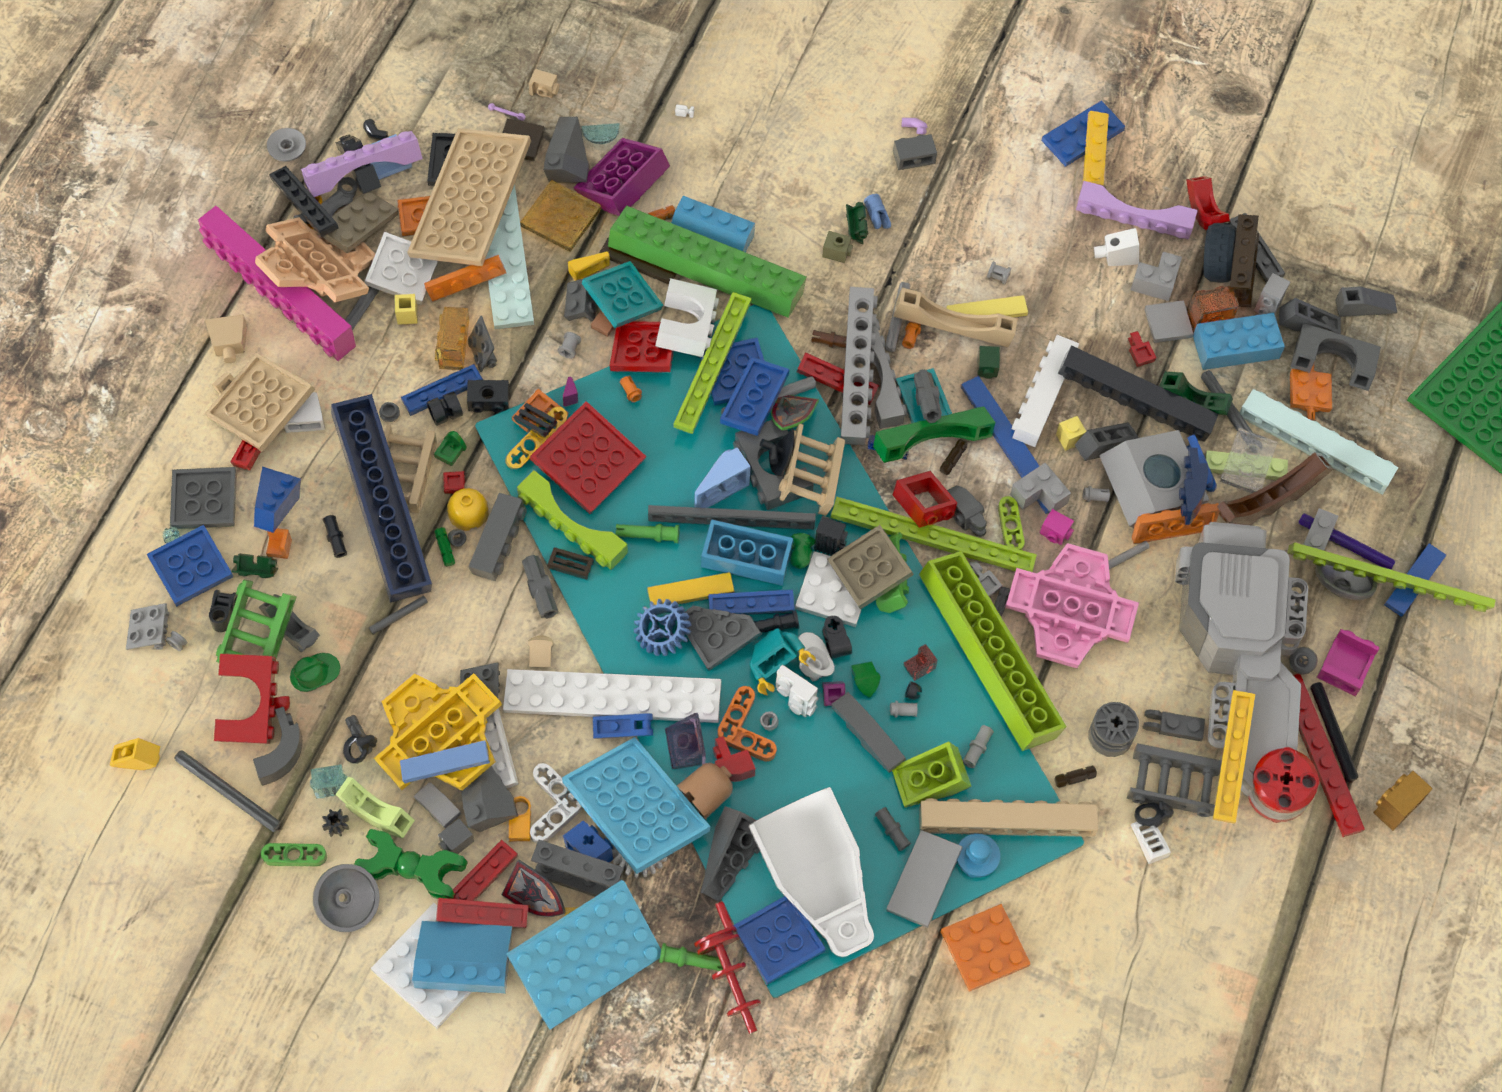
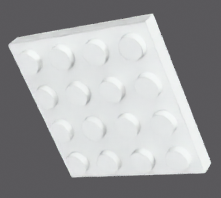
(397, 972)

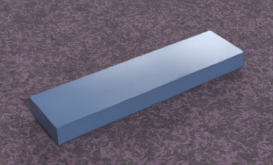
(444, 761)

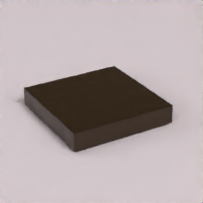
(528, 129)

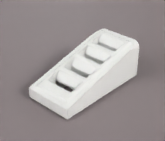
(1151, 857)

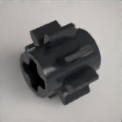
(337, 828)

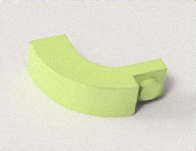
(374, 811)

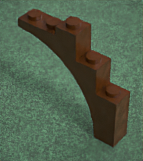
(1273, 496)

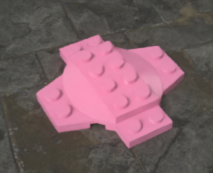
(1072, 605)

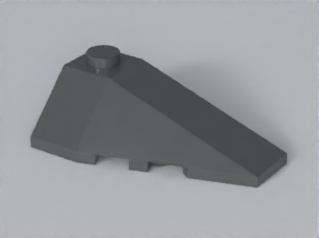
(566, 153)
(487, 802)
(729, 852)

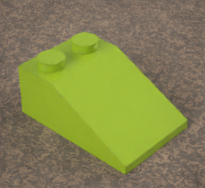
(931, 775)

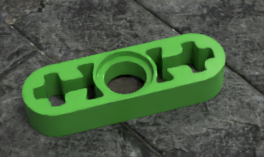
(287, 847)

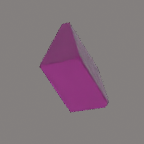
(570, 393)
(832, 691)

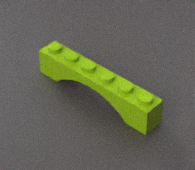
(603, 545)

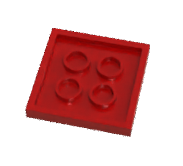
(636, 349)

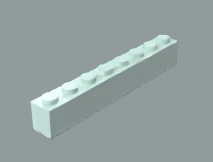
(1312, 437)

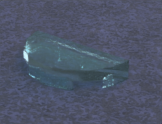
(601, 133)

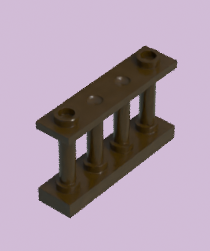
(1245, 259)

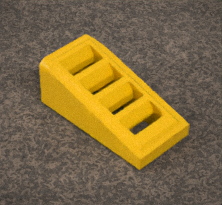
(588, 265)

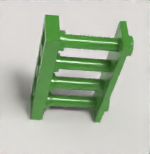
(277, 624)

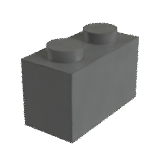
(914, 152)

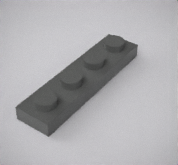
(1266, 261)

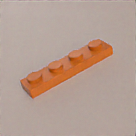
(464, 278)

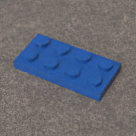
(1069, 139)
(754, 396)

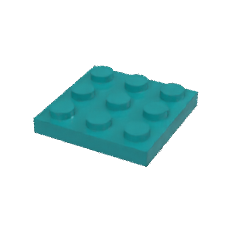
(622, 294)

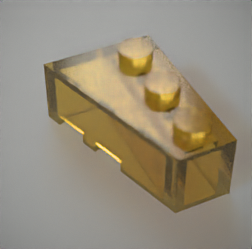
(452, 338)

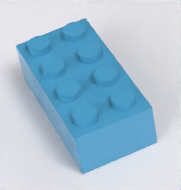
(1238, 341)
(746, 552)

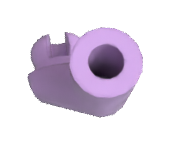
(915, 123)

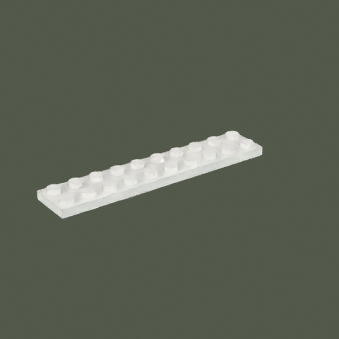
(611, 695)

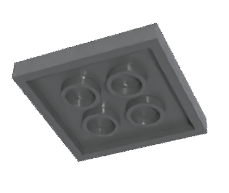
(203, 497)

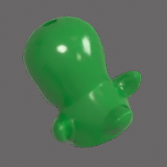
(802, 550)

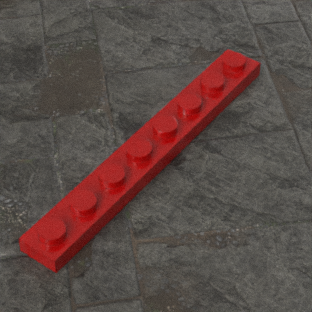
(1327, 766)

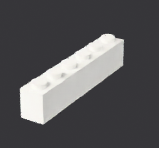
(1043, 395)

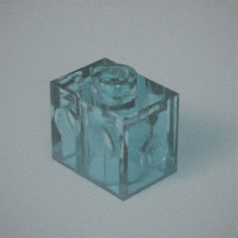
(327, 780)

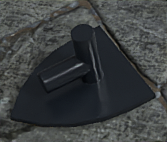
(779, 453)

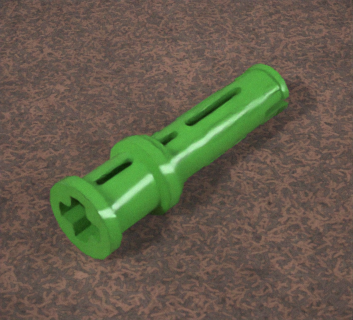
(659, 533)
(681, 956)

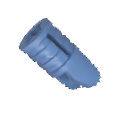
(877, 211)

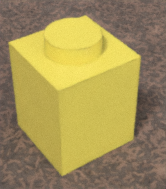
(406, 309)
(1070, 432)

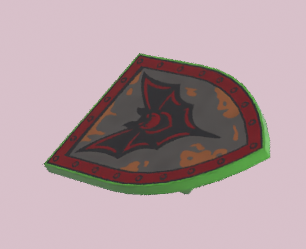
(792, 410)

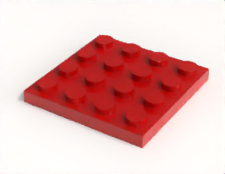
(587, 457)

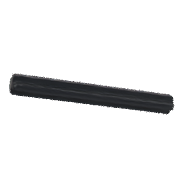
(1334, 732)

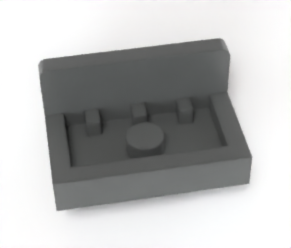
(579, 302)

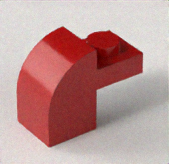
(738, 764)

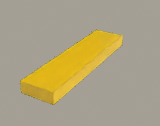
(692, 589)

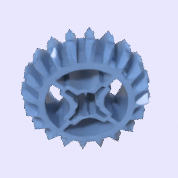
(676, 614)

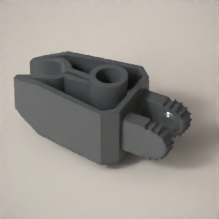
(968, 511)

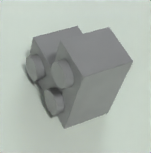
(1157, 280)
(1041, 485)

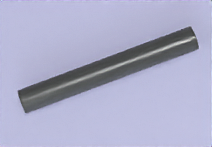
(398, 615)

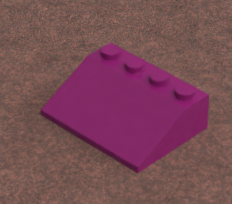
(623, 175)

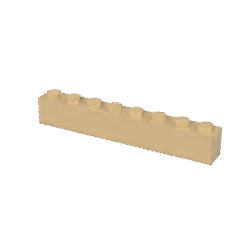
(1008, 818)

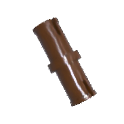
(830, 339)

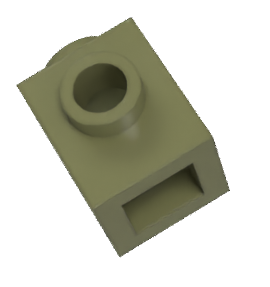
(837, 247)

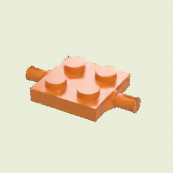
(1310, 391)

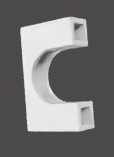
(690, 337)

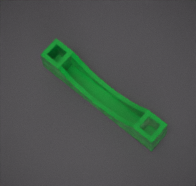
(969, 424)

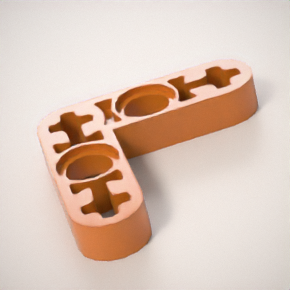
(739, 733)

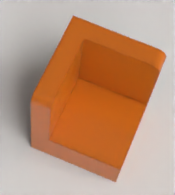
(279, 543)

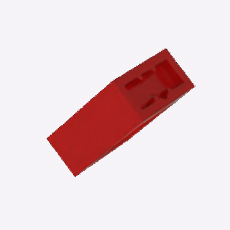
(910, 486)

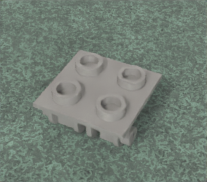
(148, 627)

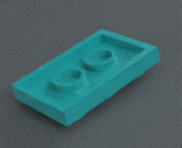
(908, 396)

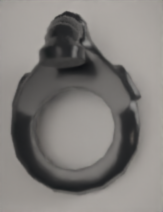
(364, 742)
(1163, 813)

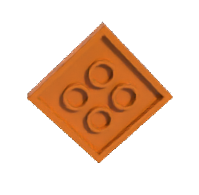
(985, 947)

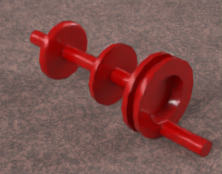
(717, 942)

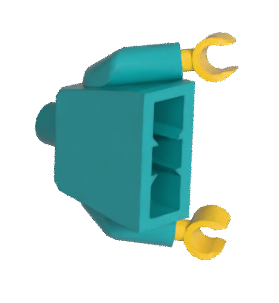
(773, 651)

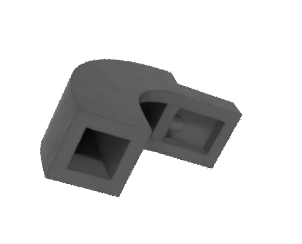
(297, 632)
(281, 760)

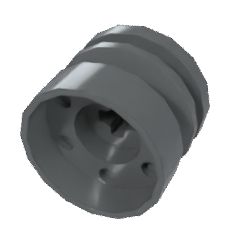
(1109, 739)

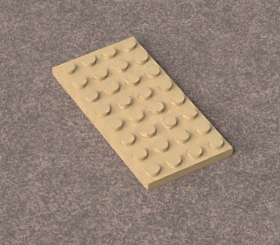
(469, 197)

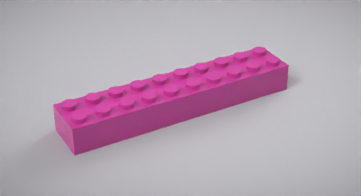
(297, 303)

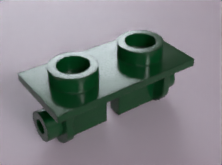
(856, 228)
(246, 566)

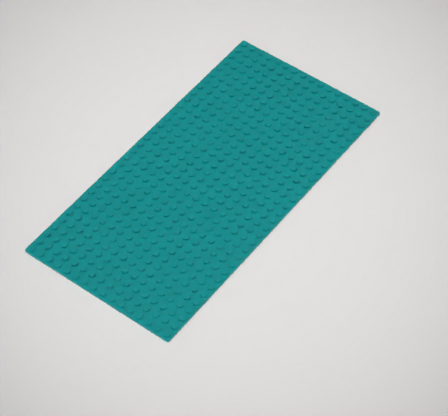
(810, 749)

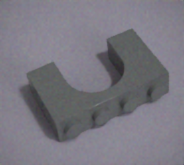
(1359, 354)
(766, 483)

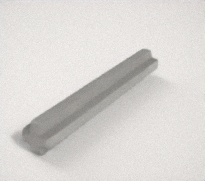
(895, 325)

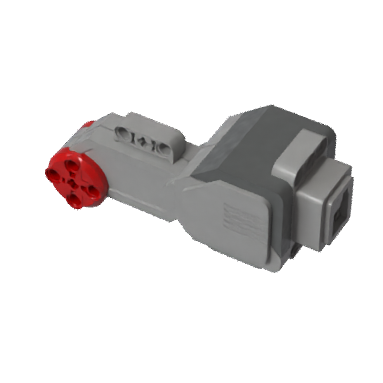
(1236, 622)

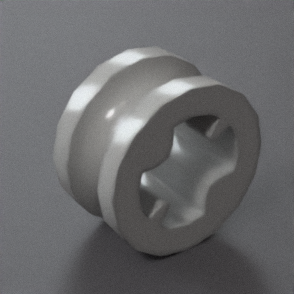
(176, 641)

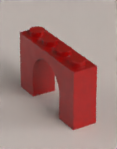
(259, 726)

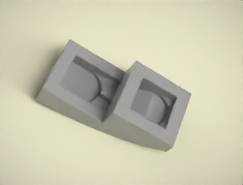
(437, 805)

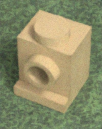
(543, 84)

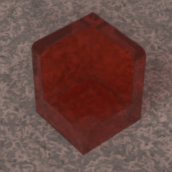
(921, 663)

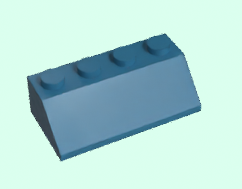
(714, 223)

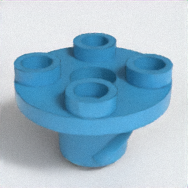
(978, 855)

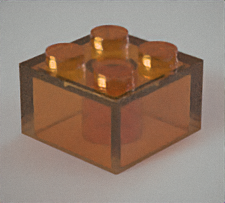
(1212, 306)

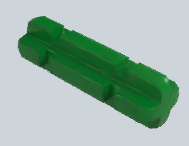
(444, 546)

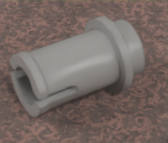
(1095, 494)
(903, 709)

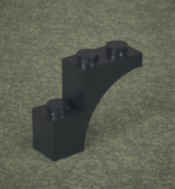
(364, 175)

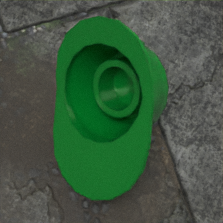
(314, 672)

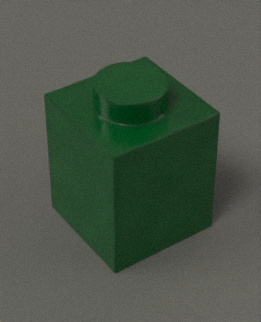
(988, 361)

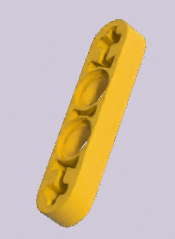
(537, 439)

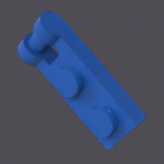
(1211, 483)
(622, 726)

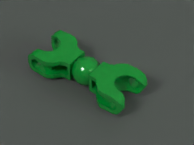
(411, 865)

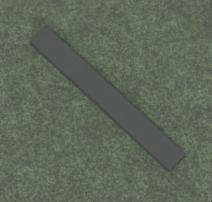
(736, 517)

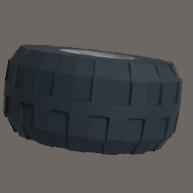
(1219, 252)

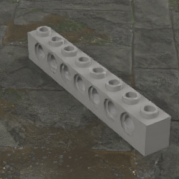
(858, 298)

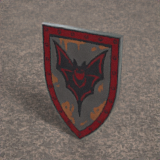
(533, 889)

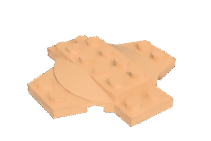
(311, 261)

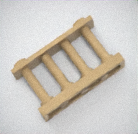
(422, 463)
(831, 467)

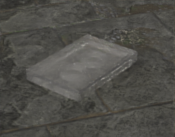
(1248, 461)

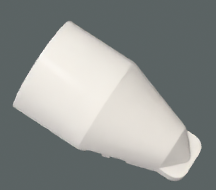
(818, 868)

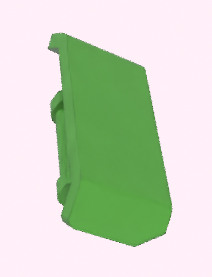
(895, 598)

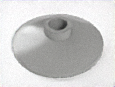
(283, 139)

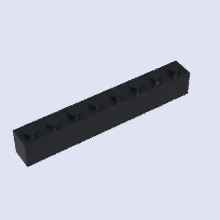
(1137, 393)

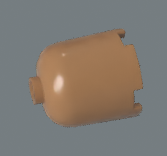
(707, 788)

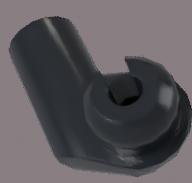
(372, 131)

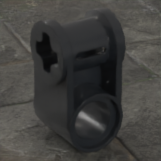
(223, 607)
(836, 640)

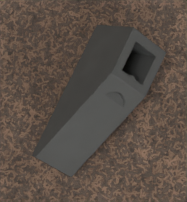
(1364, 301)

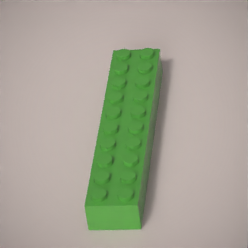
(706, 261)

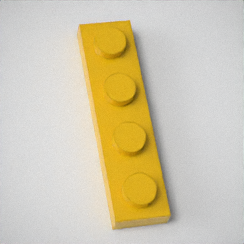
(1095, 147)

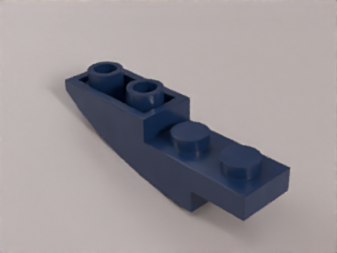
(1194, 486)

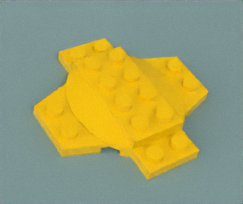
(436, 720)

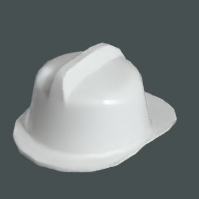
(823, 665)

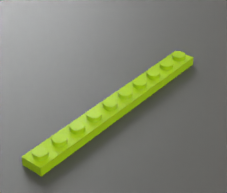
(933, 535)
(1384, 575)

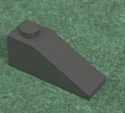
(1297, 312)
(1102, 439)

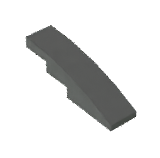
(868, 732)

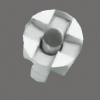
(682, 110)

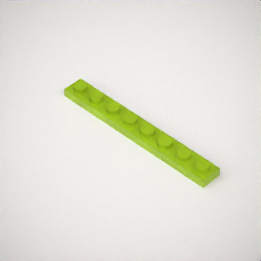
(712, 363)

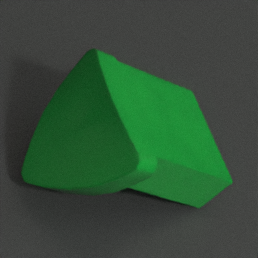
(450, 448)
(866, 678)

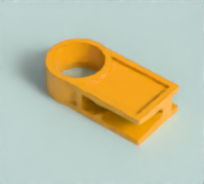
(520, 826)

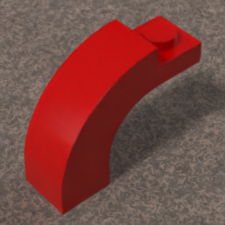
(1202, 199)

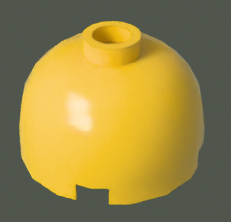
(467, 509)

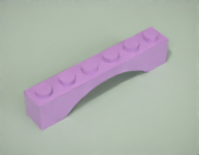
(325, 175)
(1173, 221)

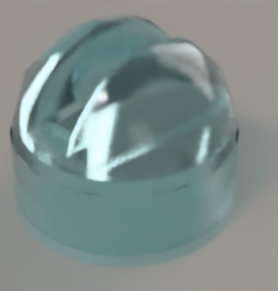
(170, 534)

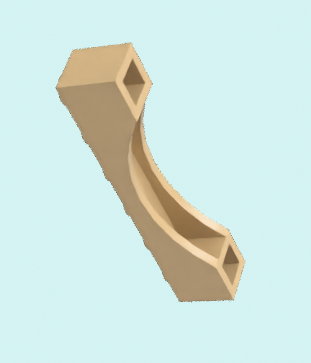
(990, 328)

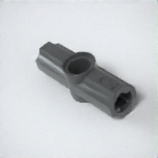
(927, 396)
(540, 586)

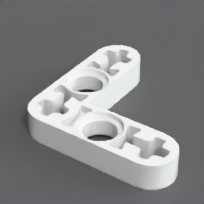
(561, 807)

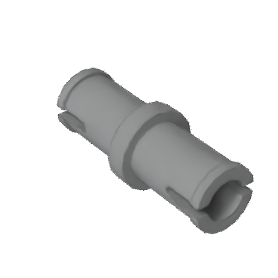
(978, 746)

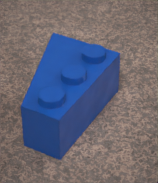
(275, 498)

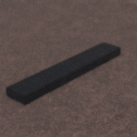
(303, 201)

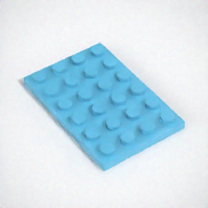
(636, 805)
(585, 954)

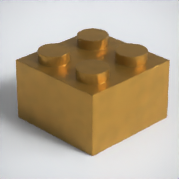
(1401, 799)

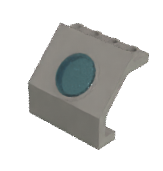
(1148, 474)

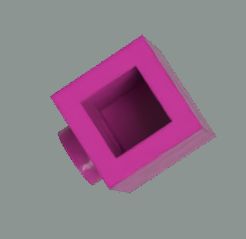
(1057, 527)

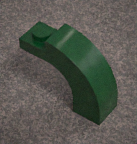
(1177, 383)

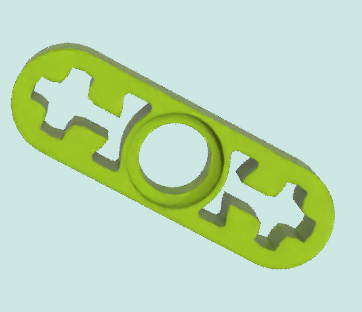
(1015, 517)

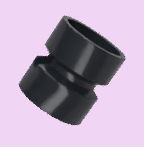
(444, 408)

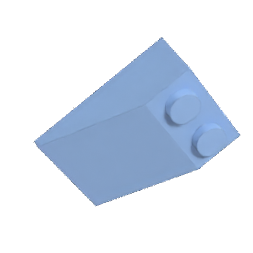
(725, 478)

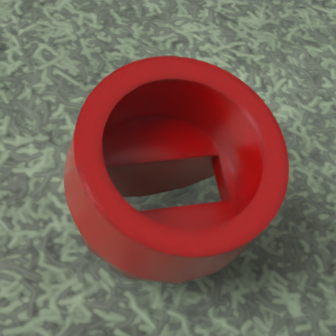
(282, 701)

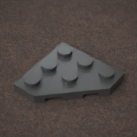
(719, 633)

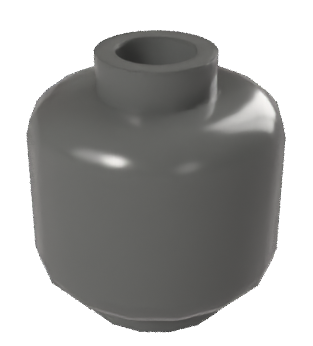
(1302, 668)

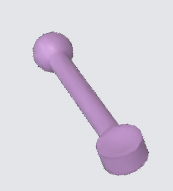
(520, 116)

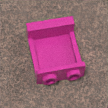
(1348, 662)

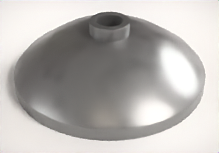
(1345, 583)
(360, 898)

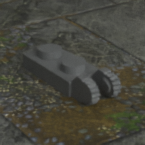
(1175, 725)

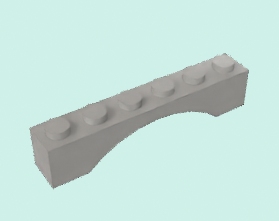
(888, 406)

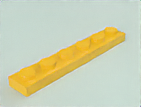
(1234, 756)

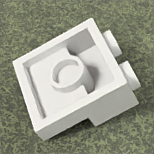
(800, 692)

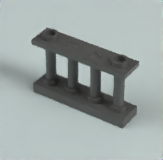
(1187, 763)
(575, 869)

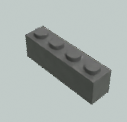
(497, 537)

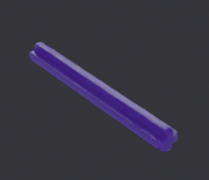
(1353, 545)

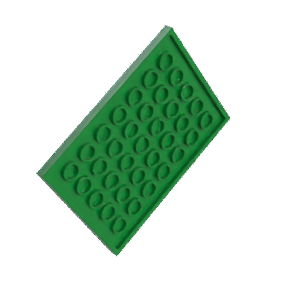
(1467, 391)

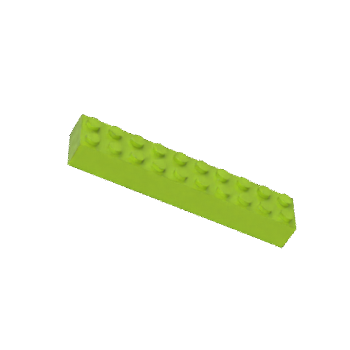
(992, 650)

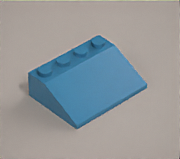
(462, 957)

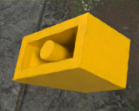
(135, 755)

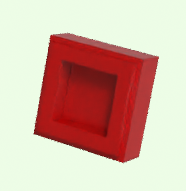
(453, 481)

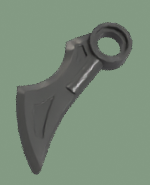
(339, 198)

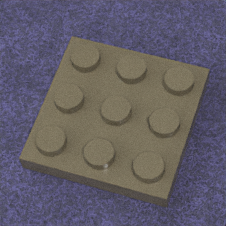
(870, 567)

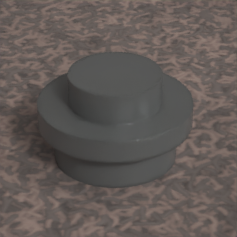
(389, 412)

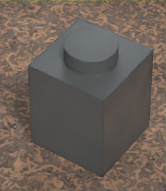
(455, 837)

